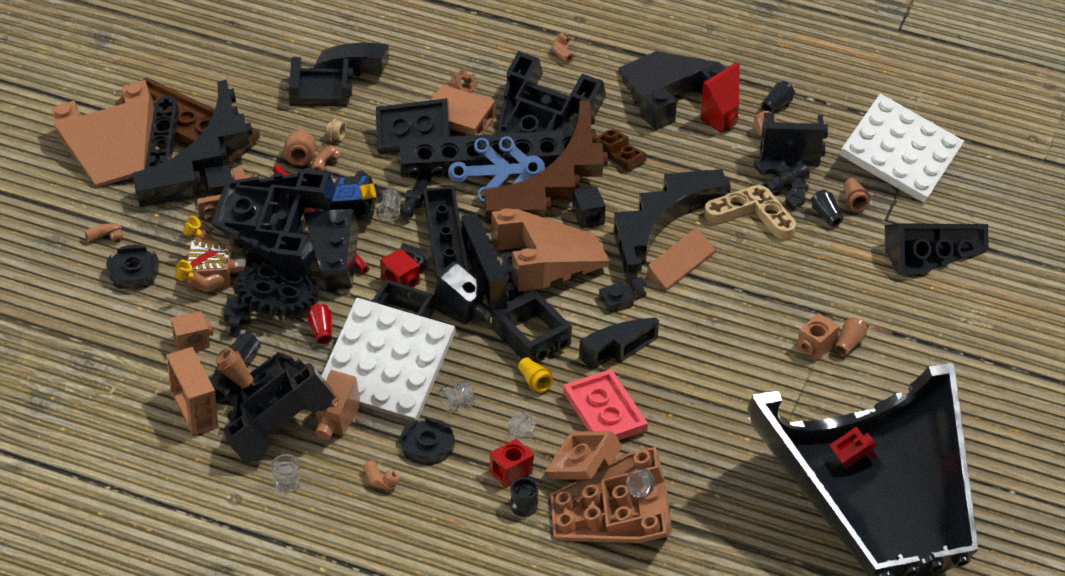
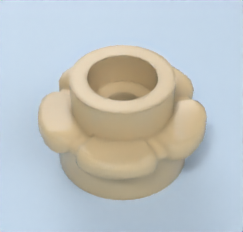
(336, 130)

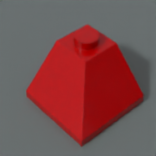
(721, 99)

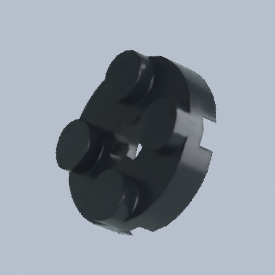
(125, 277)

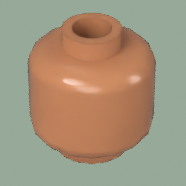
(299, 148)

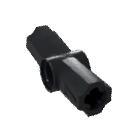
(247, 346)

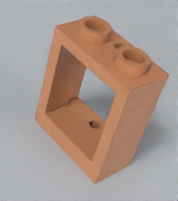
(192, 391)

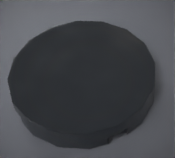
(427, 441)

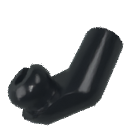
(417, 254)

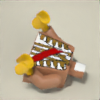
(208, 262)

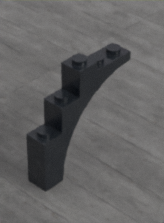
(181, 174)

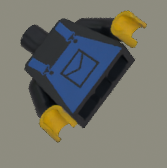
(358, 194)

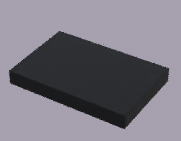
(411, 121)

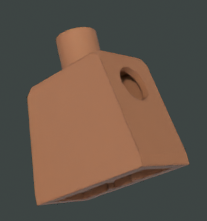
(343, 409)

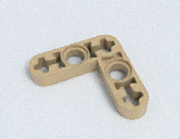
(721, 210)

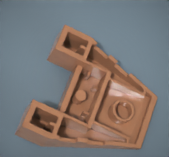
(111, 140)
(551, 249)

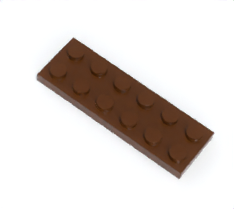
(192, 116)

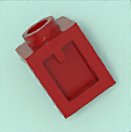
(853, 447)

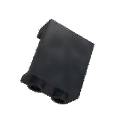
(319, 85)
(793, 141)

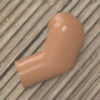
(560, 48)

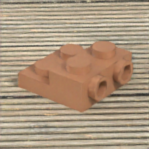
(584, 454)

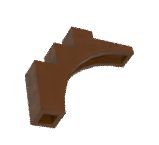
(580, 159)

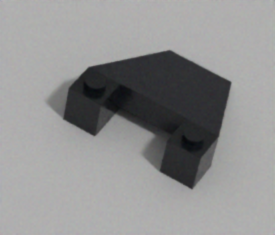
(659, 78)
(539, 109)
(268, 214)
(275, 396)

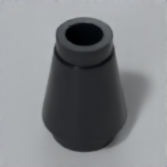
(780, 95)
(826, 206)

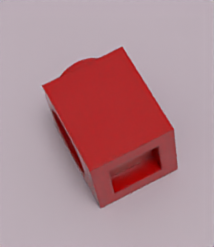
(400, 269)
(511, 462)

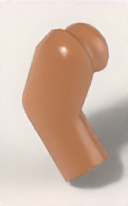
(321, 158)
(103, 230)
(376, 479)

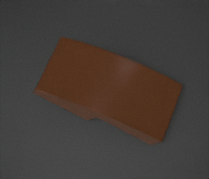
(619, 149)

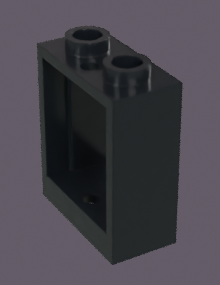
(398, 295)
(522, 309)

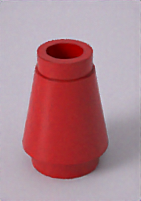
(320, 321)

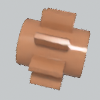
(468, 83)

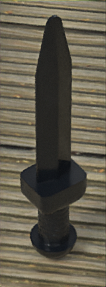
(414, 197)

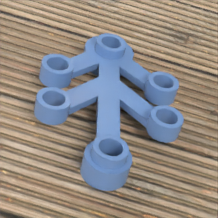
(501, 168)

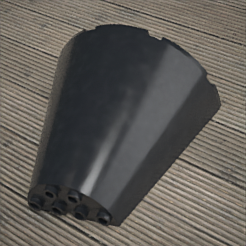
(910, 504)

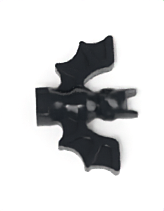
(788, 178)

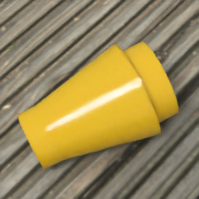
(536, 376)

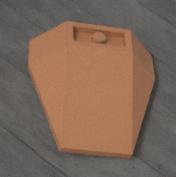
(606, 511)

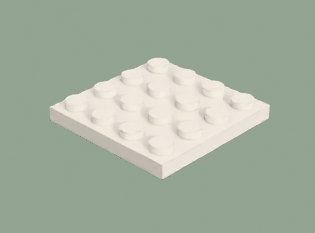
(901, 148)
(391, 357)

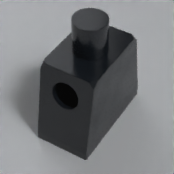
(460, 295)

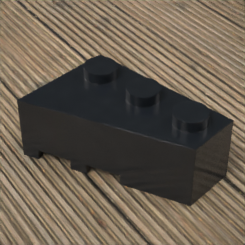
(335, 245)

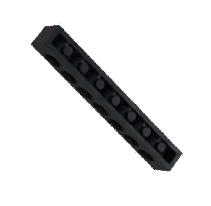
(462, 148)

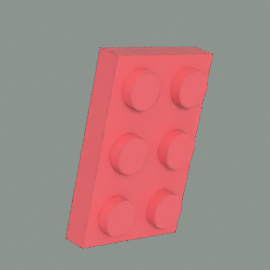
(605, 405)

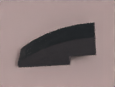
(361, 57)
(618, 341)

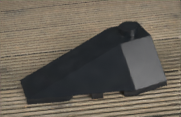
(924, 246)

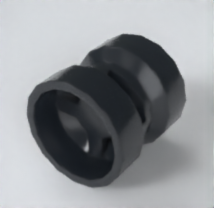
(524, 497)

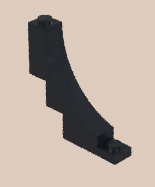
(656, 210)

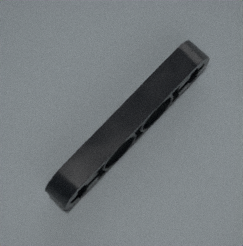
(162, 137)

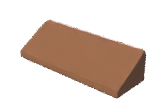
(679, 260)

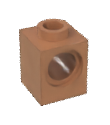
(191, 331)
(818, 336)

